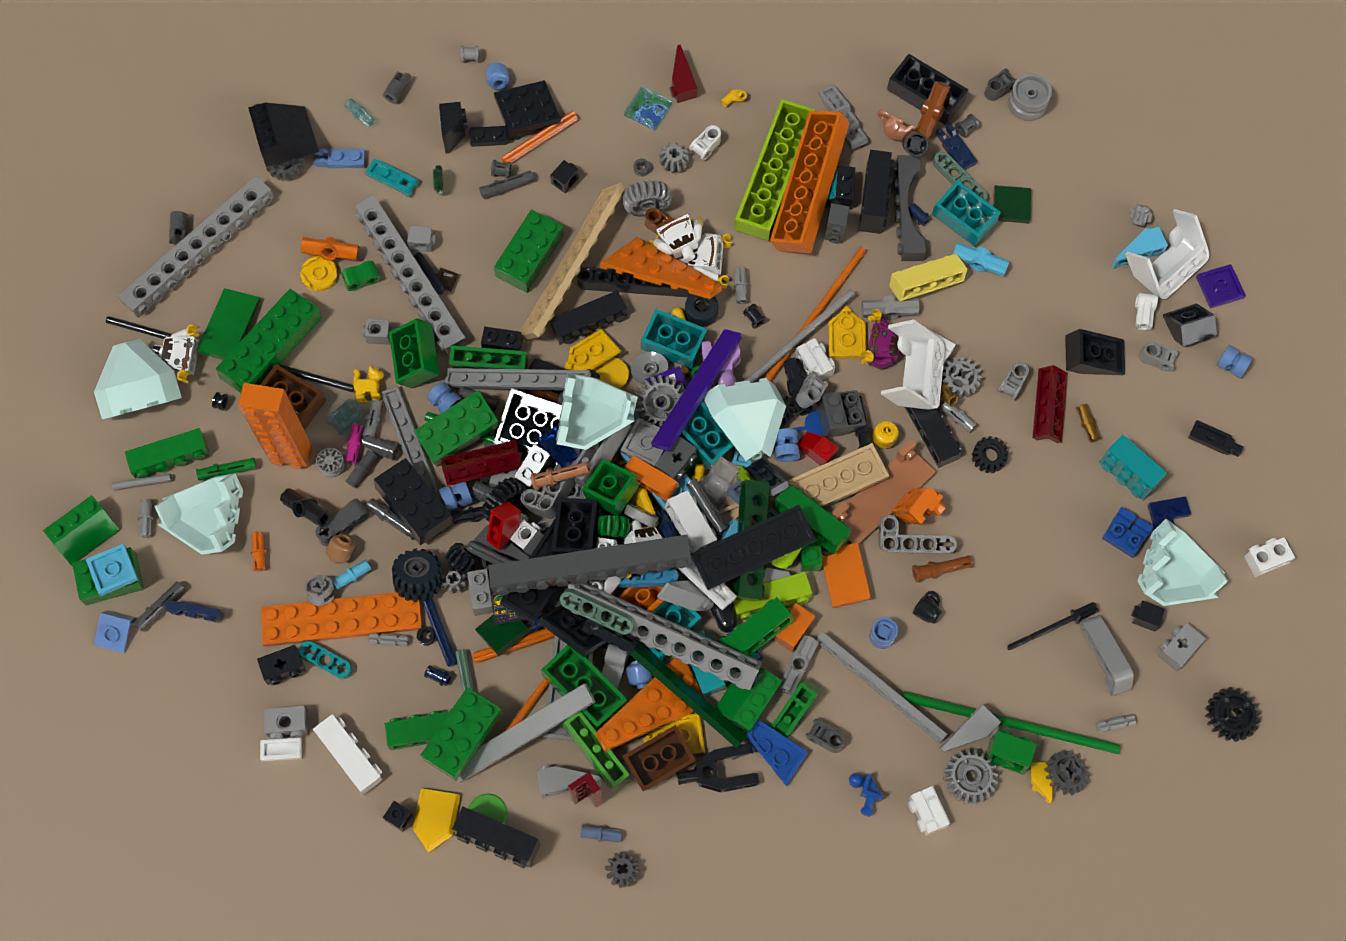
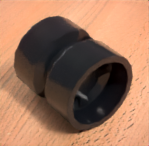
(914, 143)

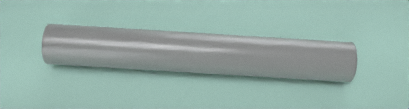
(141, 481)

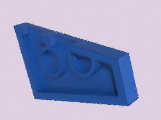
(777, 750)

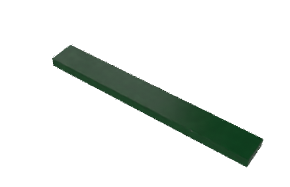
(688, 695)

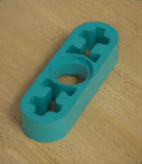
(316, 648)

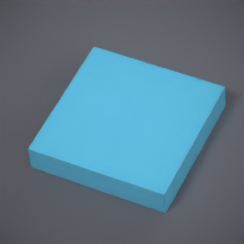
(111, 569)

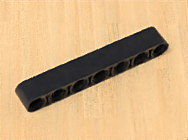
(629, 286)

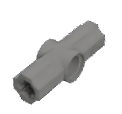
(891, 307)
(802, 654)

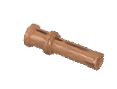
(552, 476)

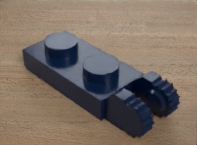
(956, 147)
(193, 611)

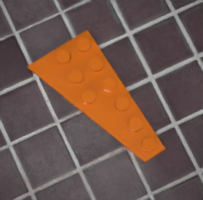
(657, 267)
(648, 710)

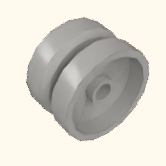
(1029, 96)

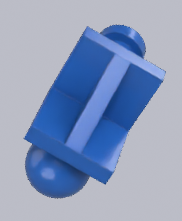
(868, 791)

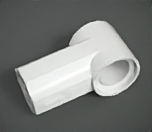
(1145, 306)

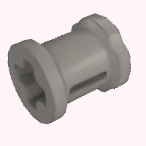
(469, 53)

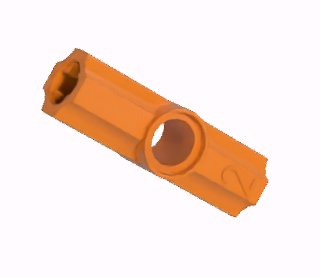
(336, 249)

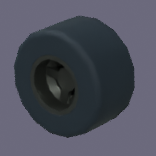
(709, 306)

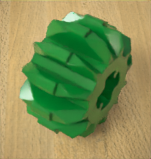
(613, 526)

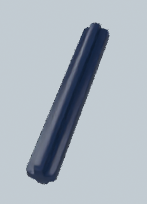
(440, 633)

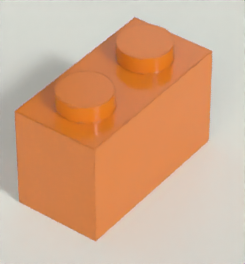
(794, 632)

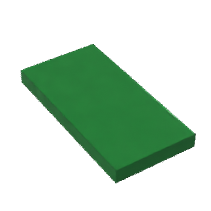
(228, 323)

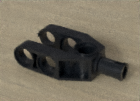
(713, 783)

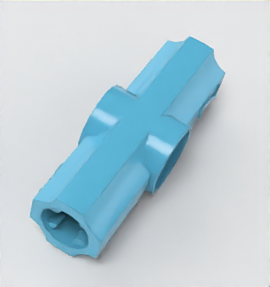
(981, 259)

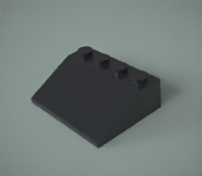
(282, 132)
(526, 419)

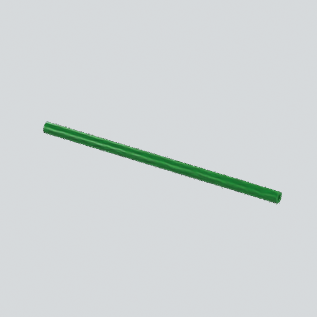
(1015, 723)

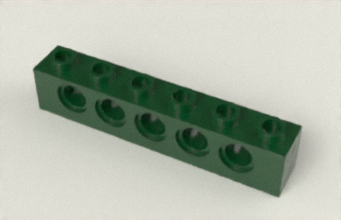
(747, 510)

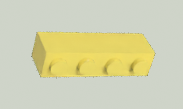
(928, 277)

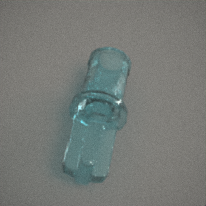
(359, 112)

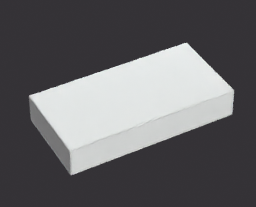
(281, 749)

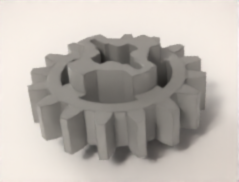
(963, 370)

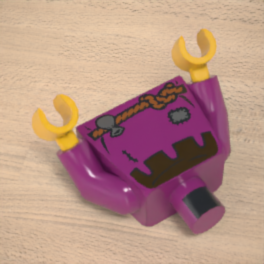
(882, 343)

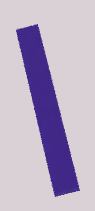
(696, 390)

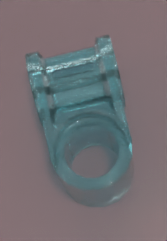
(344, 417)

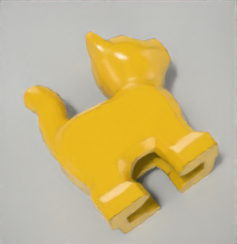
(367, 386)

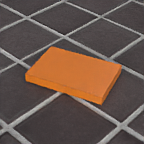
(846, 576)

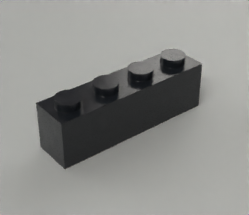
(588, 317)
(935, 435)

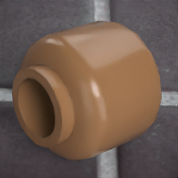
(340, 548)

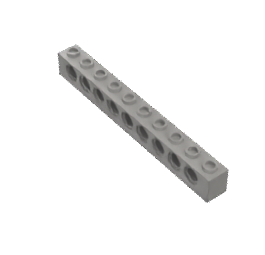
(370, 209)
(198, 237)
(675, 633)

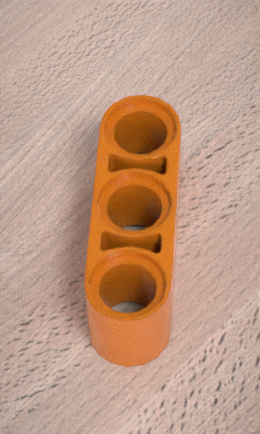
(652, 478)

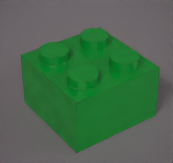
(611, 487)
(1010, 751)

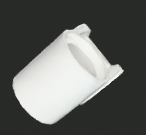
(704, 144)

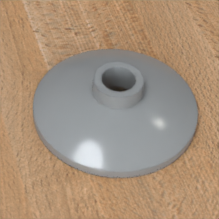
(646, 362)

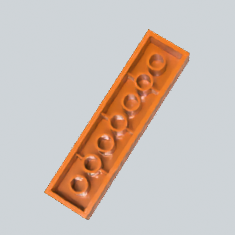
(809, 181)
(275, 425)

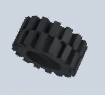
(990, 444)

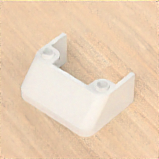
(1178, 262)
(922, 366)

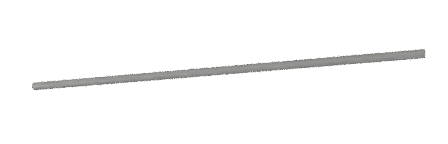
(798, 338)

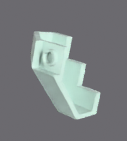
(134, 380)
(592, 411)
(748, 415)
(203, 513)
(1178, 568)

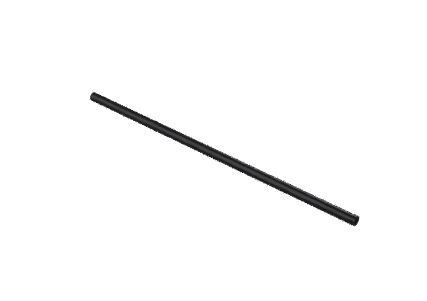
(299, 373)

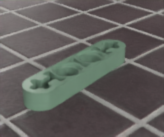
(963, 175)
(598, 608)

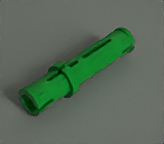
(248, 465)

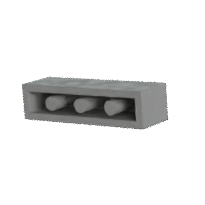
(602, 450)

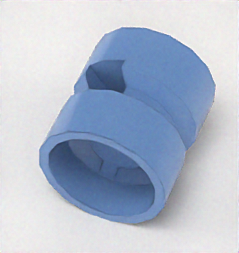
(1234, 361)
(442, 396)
(786, 447)
(450, 501)
(883, 633)

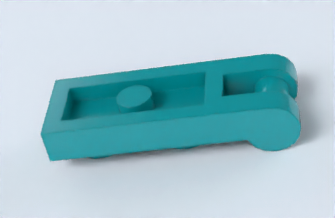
(391, 177)

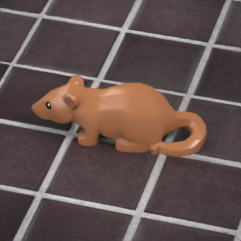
(894, 127)

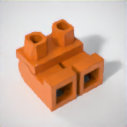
(916, 502)

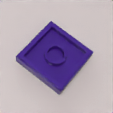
(1220, 286)

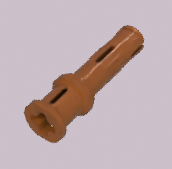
(934, 569)

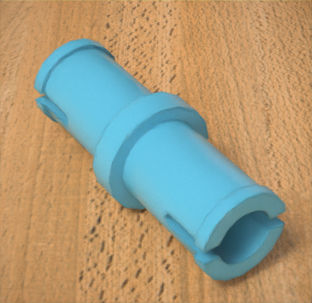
(351, 574)

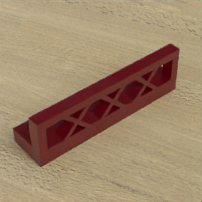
(1047, 403)
(481, 464)
(585, 787)

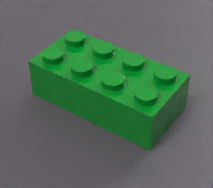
(529, 250)
(457, 427)
(571, 670)
(461, 734)

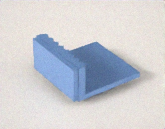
(113, 631)

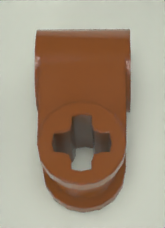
(662, 219)

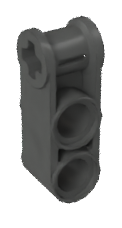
(343, 521)

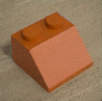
(643, 597)

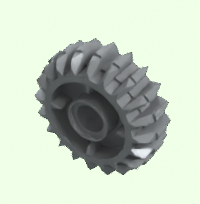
(646, 195)
(651, 392)
(970, 789)

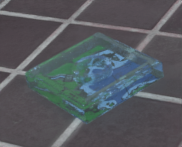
(648, 108)

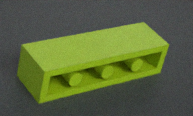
(787, 589)

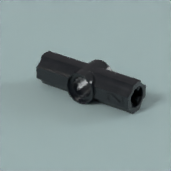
(794, 383)
(305, 507)

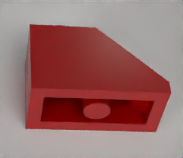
(817, 448)
(502, 525)

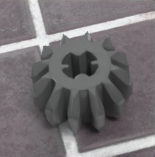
(615, 871)

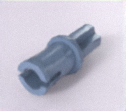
(600, 833)

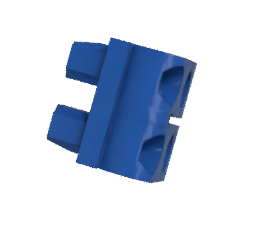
(1124, 539)

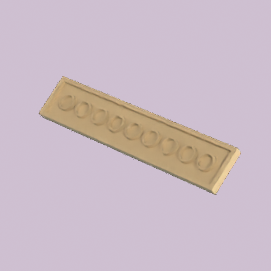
(571, 262)
(830, 481)

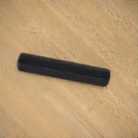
(430, 274)

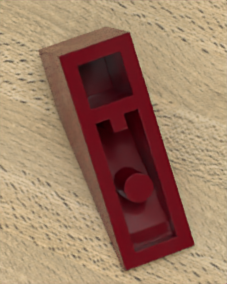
(683, 82)

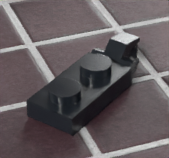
(490, 136)
(1214, 439)
(625, 642)

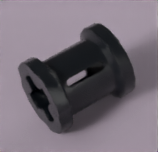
(754, 316)

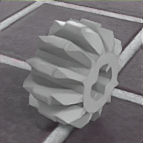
(671, 163)

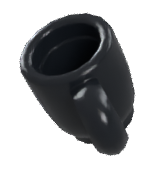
(926, 609)

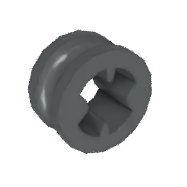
(642, 172)

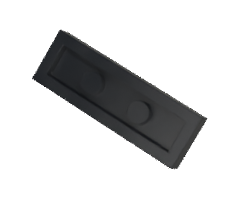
(764, 472)

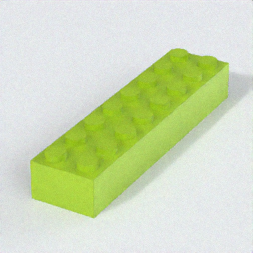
(772, 171)

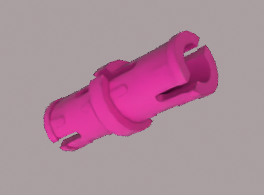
(354, 443)

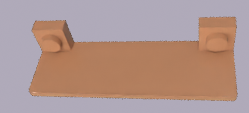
(871, 504)

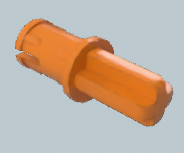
(258, 551)

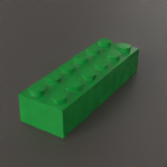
(269, 341)

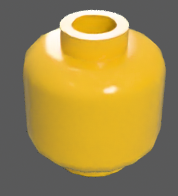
(885, 434)

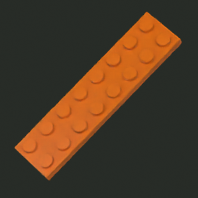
(339, 619)

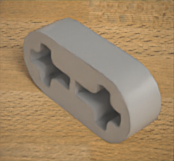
(641, 515)

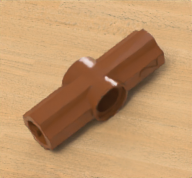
(932, 108)

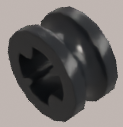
(219, 401)
(419, 635)

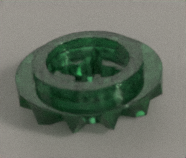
(438, 181)

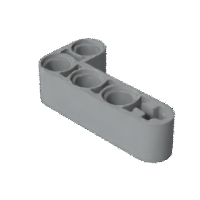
(548, 496)
(917, 540)
(615, 664)
(1114, 664)

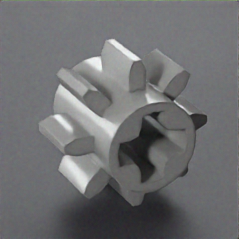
(1140, 215)
(451, 577)

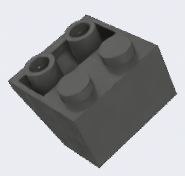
(840, 413)

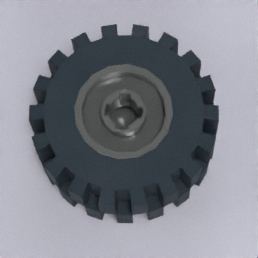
(417, 575)

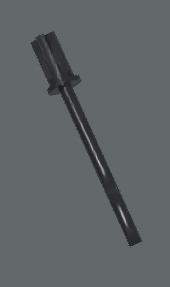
(1076, 615)

